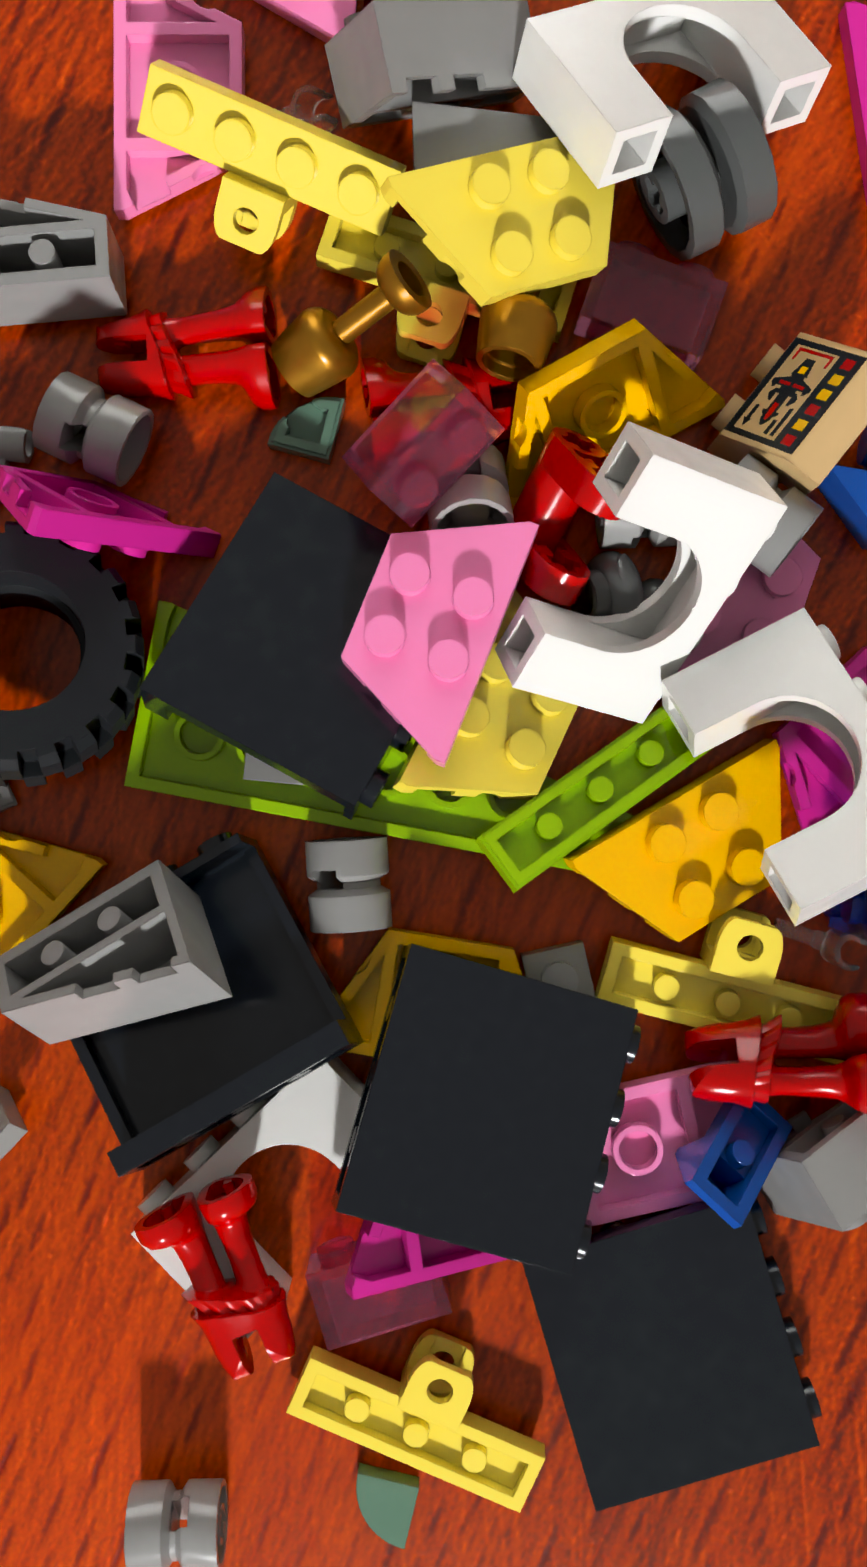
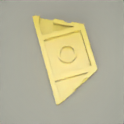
(510, 218)
(503, 740)

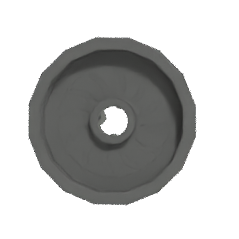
(709, 172)

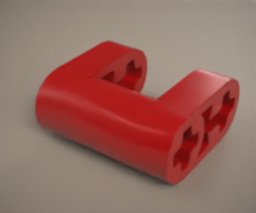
(550, 499)

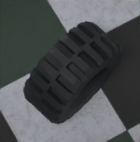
(111, 667)

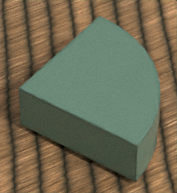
(310, 429)
(387, 1501)

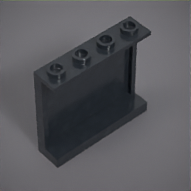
(267, 644)
(207, 1063)
(488, 1110)
(674, 1354)

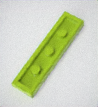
(586, 800)

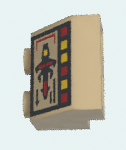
(799, 413)

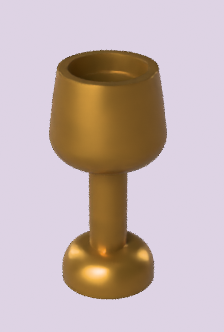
(515, 336)
(321, 347)

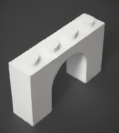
(610, 120)
(620, 659)
(791, 676)
(308, 1113)

